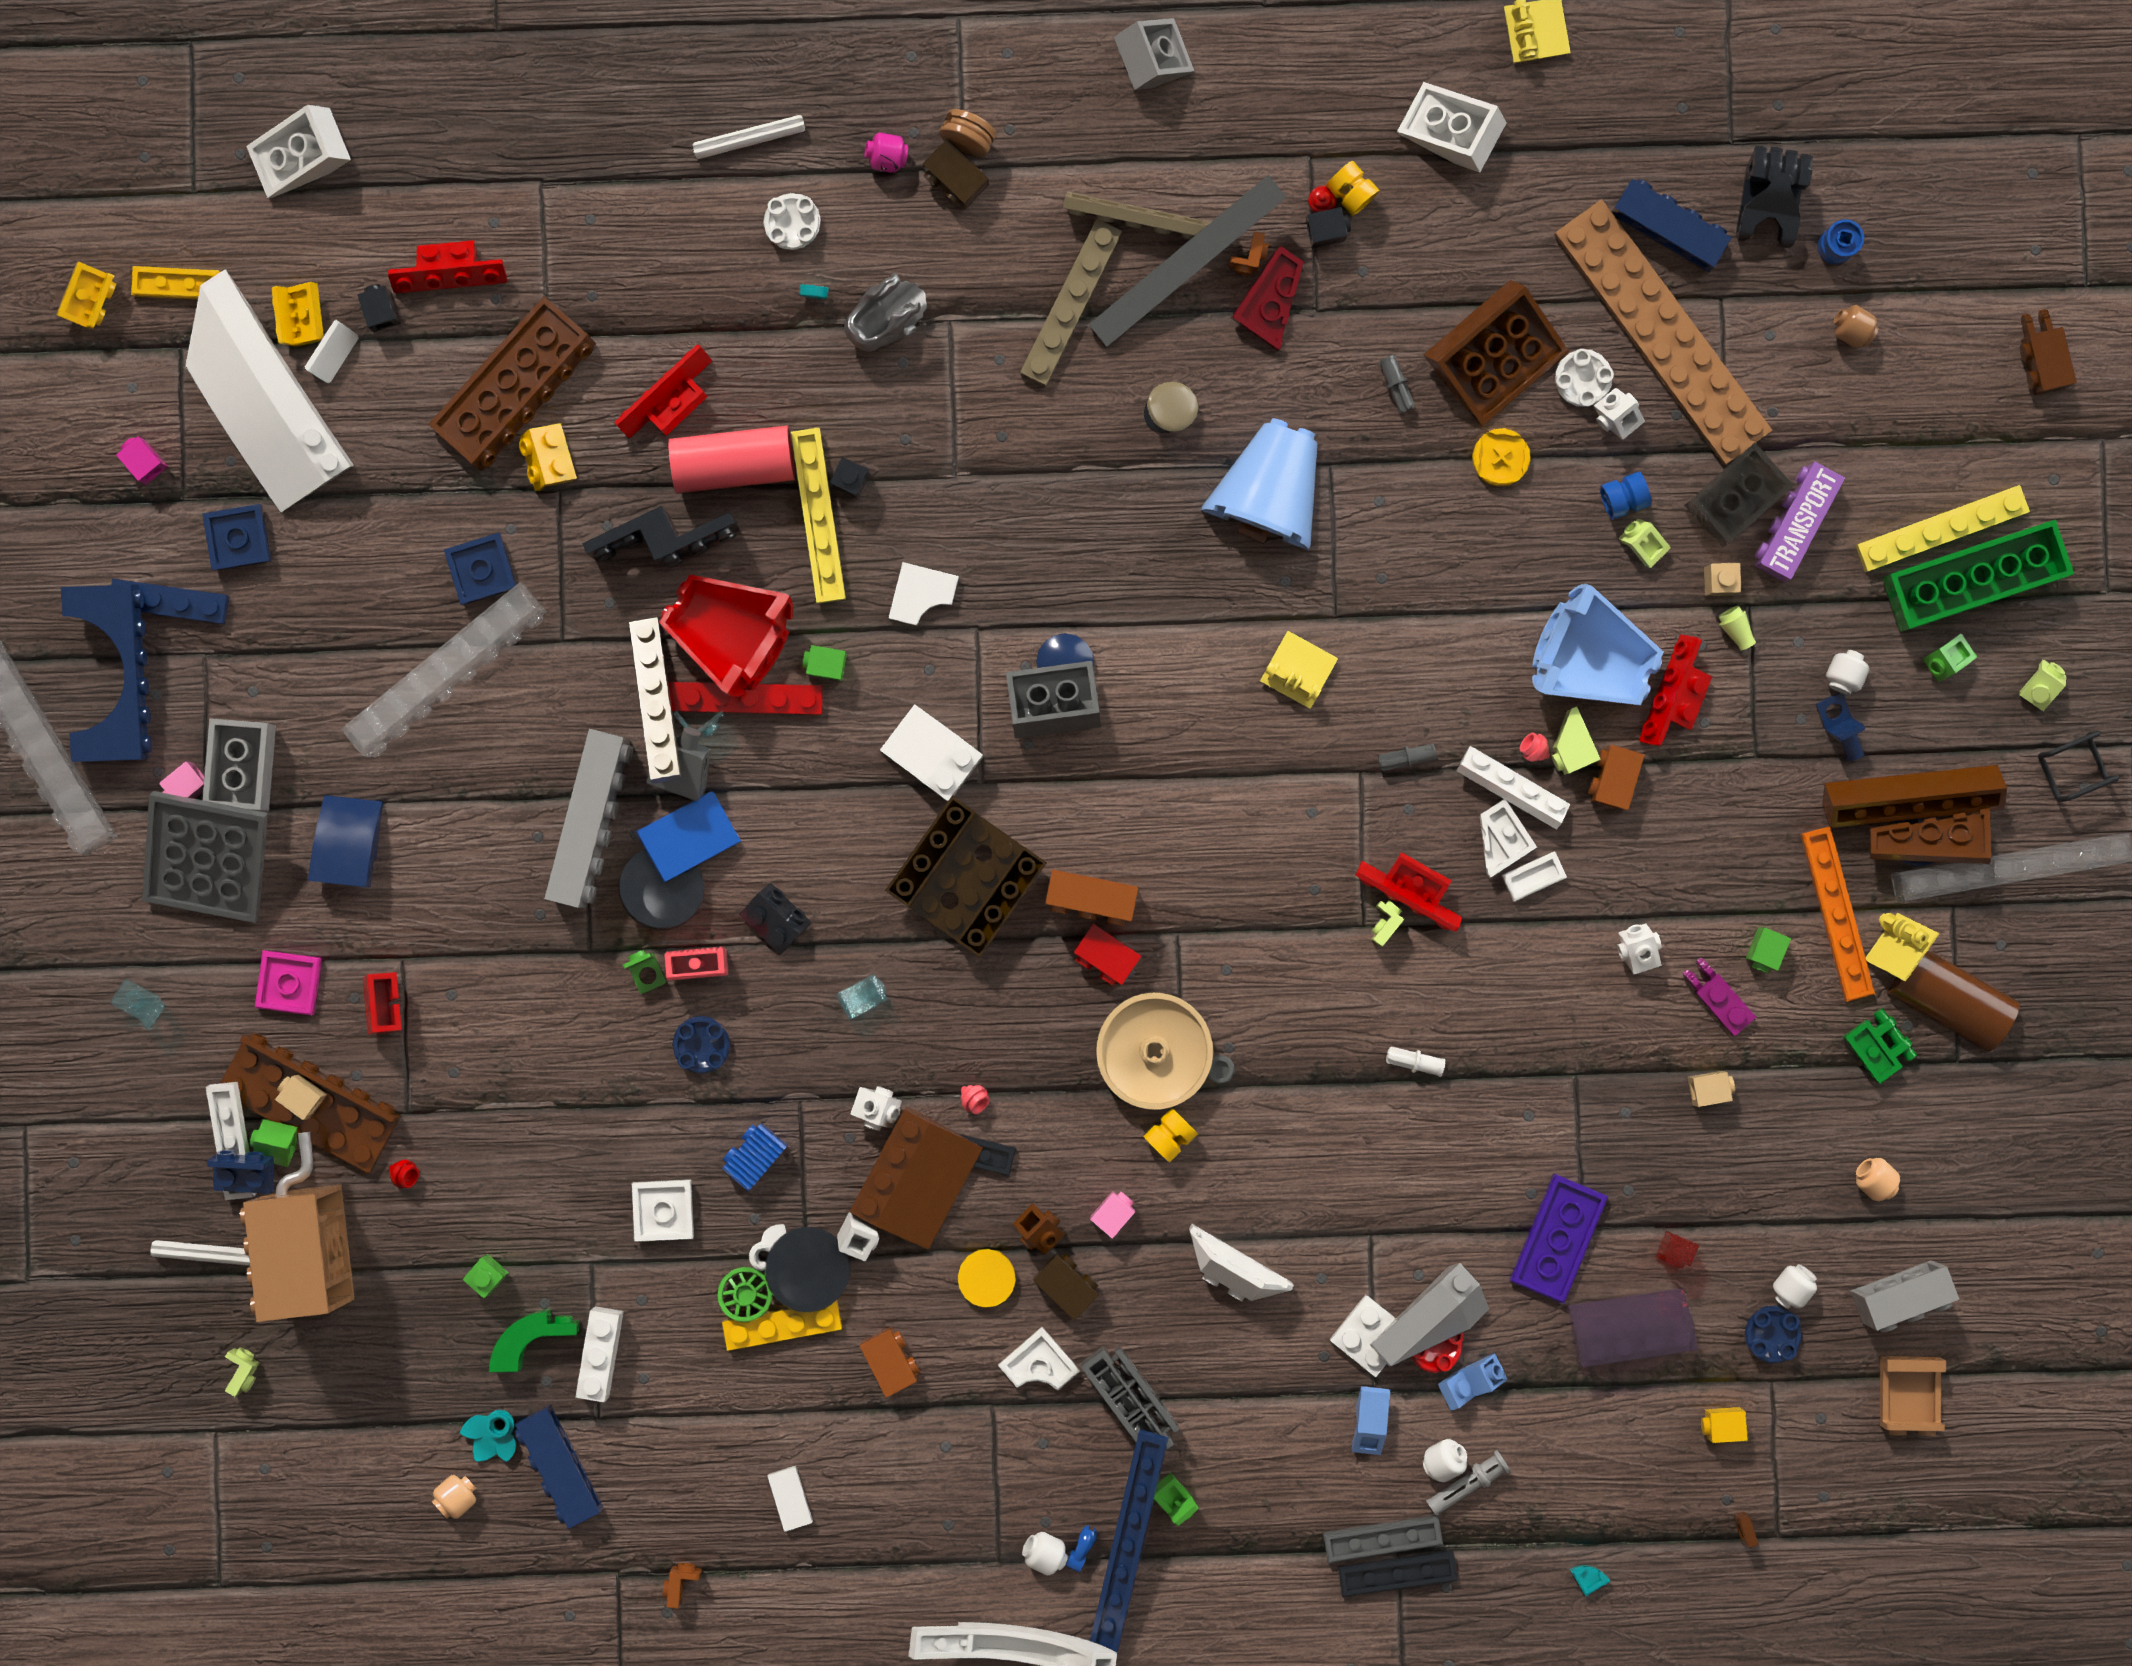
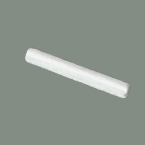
(748, 137)
(199, 1252)

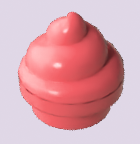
(1535, 747)
(974, 1098)

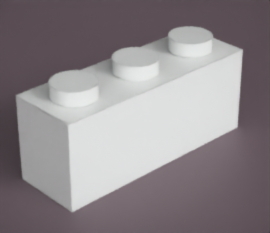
(599, 1354)

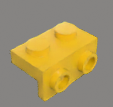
(86, 296)
(297, 314)
(547, 456)

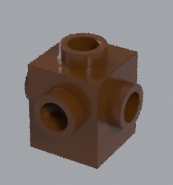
(1039, 1229)

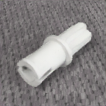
(1415, 1061)

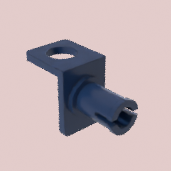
(1843, 727)

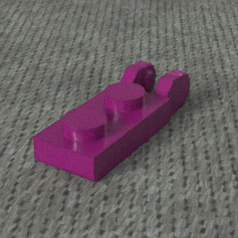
(1720, 999)

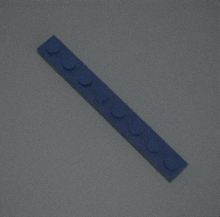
(1129, 1539)

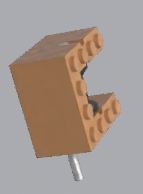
(297, 1247)

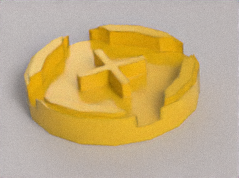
(1501, 457)
(986, 1278)

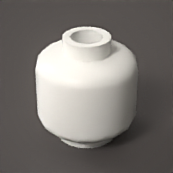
(1847, 672)
(1795, 1286)
(1445, 1460)
(1044, 1553)

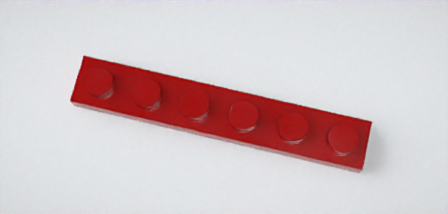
(759, 700)

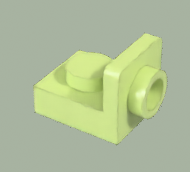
(1645, 542)
(1385, 928)

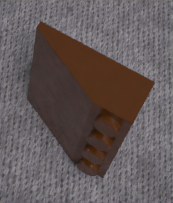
(1497, 352)
(916, 1178)

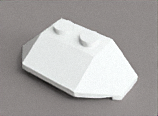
(1234, 1269)

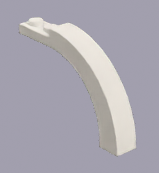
(1007, 1643)

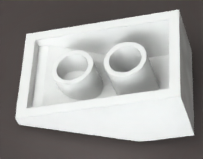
(1453, 126)
(298, 150)
(931, 753)

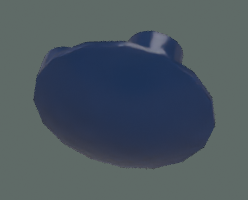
(1063, 650)
(701, 1044)
(1773, 1334)

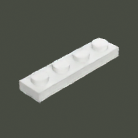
(1513, 787)
(228, 1124)

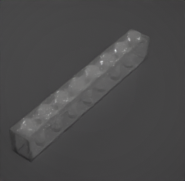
(444, 670)
(50, 763)
(2013, 867)

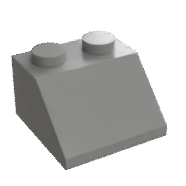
(1153, 53)

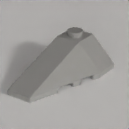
(1438, 1313)

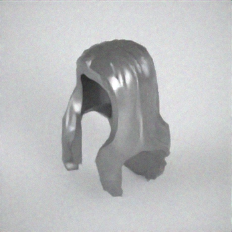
(885, 314)

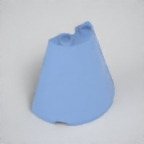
(1271, 484)
(1594, 652)

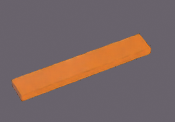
(1837, 914)

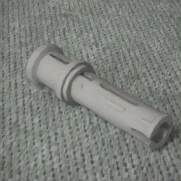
(1438, 1503)

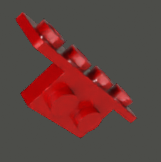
(447, 267)
(669, 398)
(1678, 694)
(1414, 886)

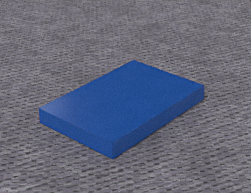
(688, 837)

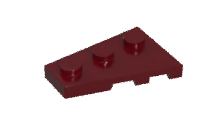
(1269, 300)

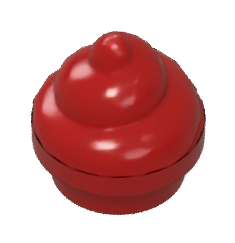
(1321, 199)
(404, 1173)

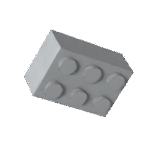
(239, 763)
(1905, 1296)

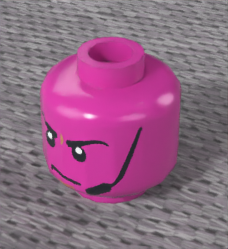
(886, 152)

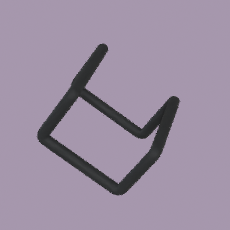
(2088, 738)

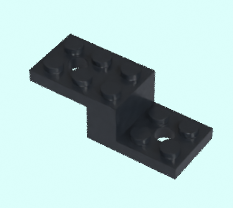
(661, 537)

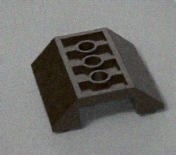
(947, 863)

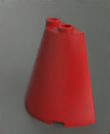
(729, 629)

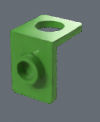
(637, 963)

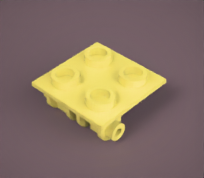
(1536, 29)
(1299, 669)
(1900, 945)

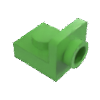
(1950, 658)

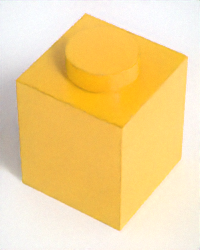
(1724, 1425)

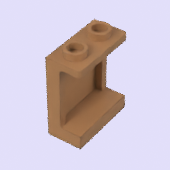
(1911, 1394)

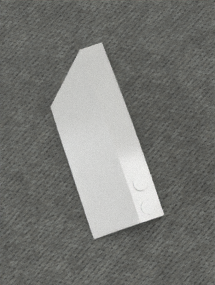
(259, 397)

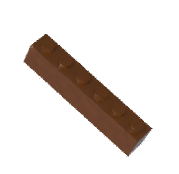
(1914, 796)

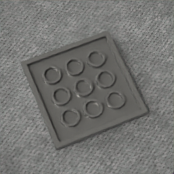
(204, 856)

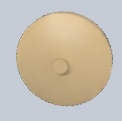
(1154, 1051)

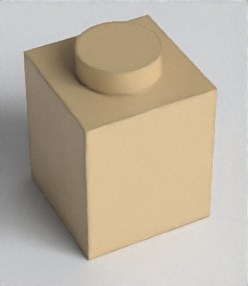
(1722, 579)
(1711, 1088)
(300, 1096)

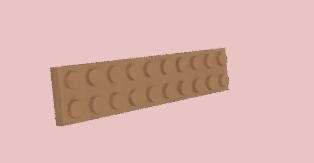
(1662, 332)

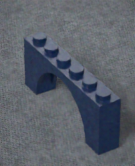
(118, 614)

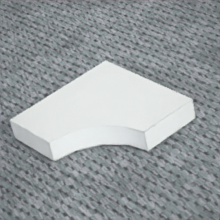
(919, 591)
(1039, 1360)

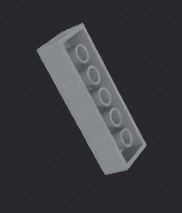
(588, 819)

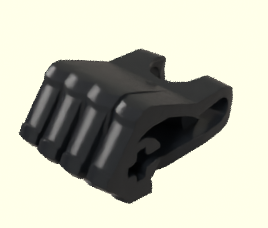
(1774, 190)

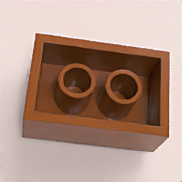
(1091, 897)

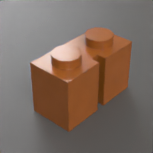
(1616, 778)
(889, 1362)

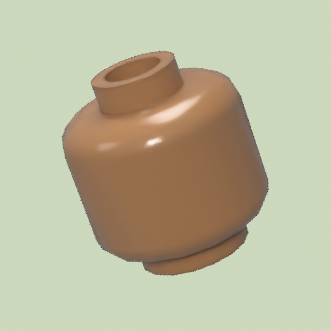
(1855, 326)

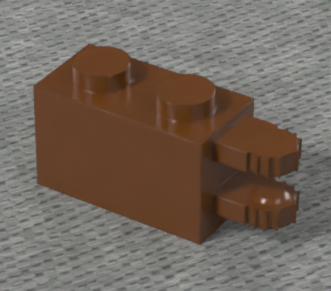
(2046, 355)

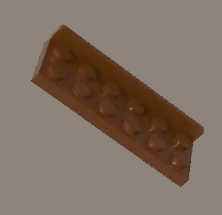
(513, 384)
(343, 1123)

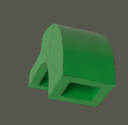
(511, 1346)

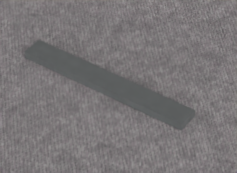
(1187, 260)

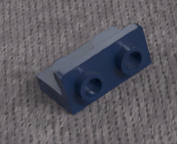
(242, 1172)

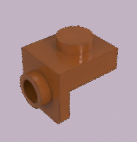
(1257, 251)
(674, 1586)

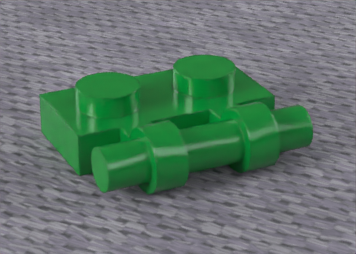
(1874, 1052)

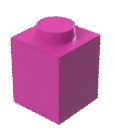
(141, 459)

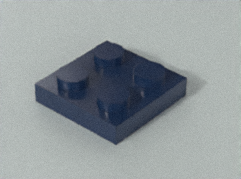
(236, 537)
(480, 568)

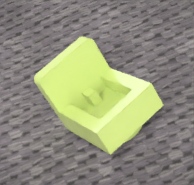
(2044, 685)
(243, 1376)

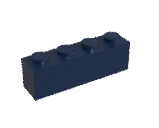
(1671, 225)
(559, 1467)

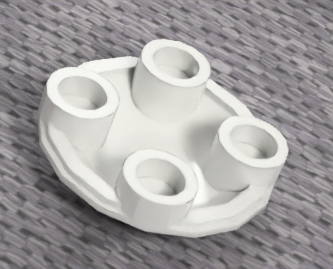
(791, 221)
(1583, 377)

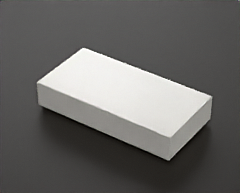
(1534, 876)
(790, 1498)

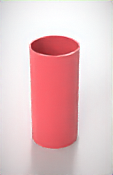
(731, 459)

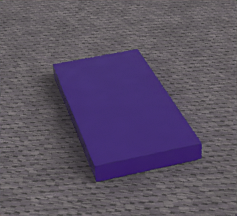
(1558, 1238)

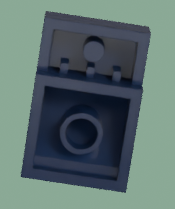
(346, 841)

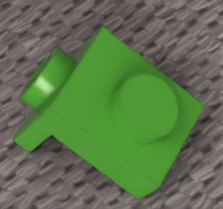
(1175, 1499)

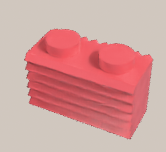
(696, 963)

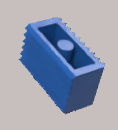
(754, 1156)

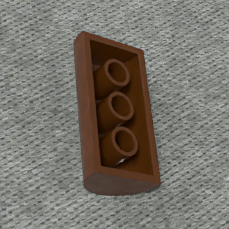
(1957, 1001)

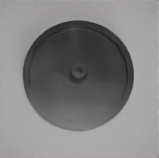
(659, 903)
(806, 1269)

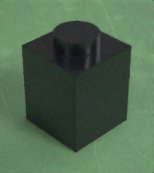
(1327, 227)
(378, 308)
(850, 478)

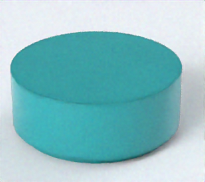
(813, 291)

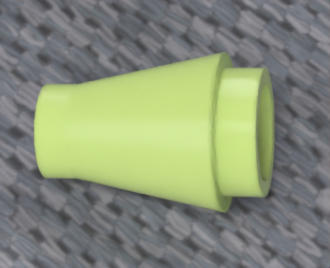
(1736, 625)

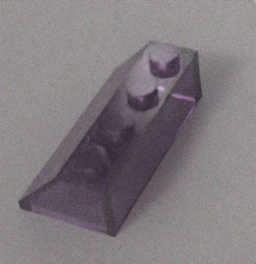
(1632, 1327)

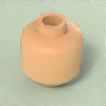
(1877, 1179)
(454, 1496)

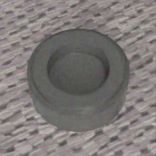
(1221, 1069)

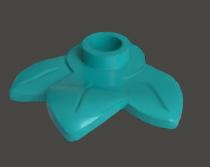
(489, 1438)

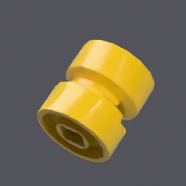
(1353, 198)
(1170, 1135)

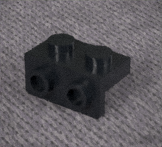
(775, 918)

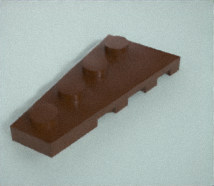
(1943, 840)

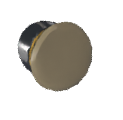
(1170, 407)

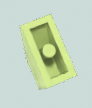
(1573, 744)

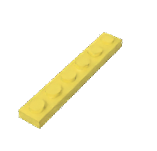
(818, 515)
(1942, 528)

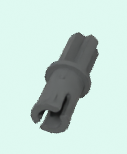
(1397, 383)
(1407, 757)

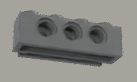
(1122, 1398)

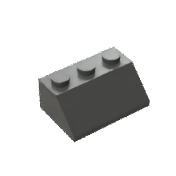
(1053, 699)

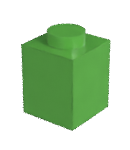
(825, 663)
(1767, 950)
(275, 1141)
(485, 1276)

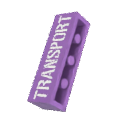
(1799, 521)

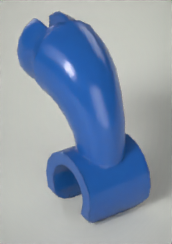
(1085, 1542)

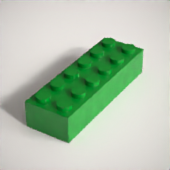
(1977, 575)

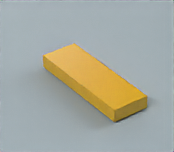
(169, 282)

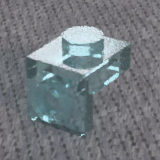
(862, 996)

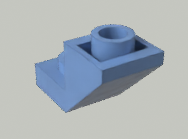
(1472, 1381)
(1372, 1420)

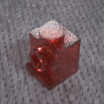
(1676, 1250)

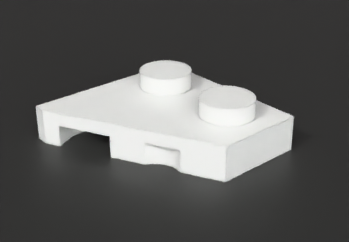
(1503, 838)

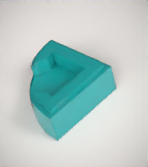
(1589, 1578)

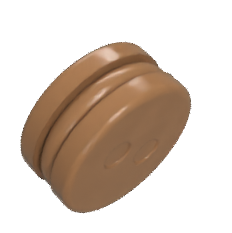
(968, 132)

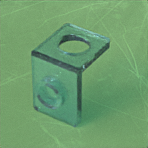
(708, 728)
(138, 1002)

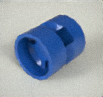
(1840, 241)
(1629, 494)

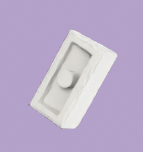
(331, 352)

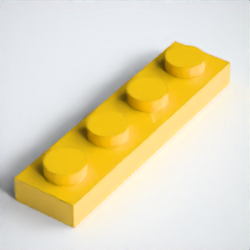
(780, 1326)

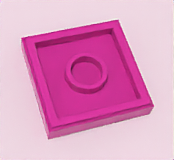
(288, 982)

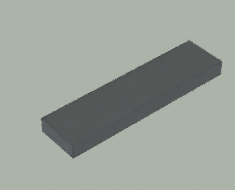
(1382, 1538)

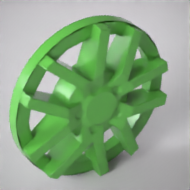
(744, 1295)

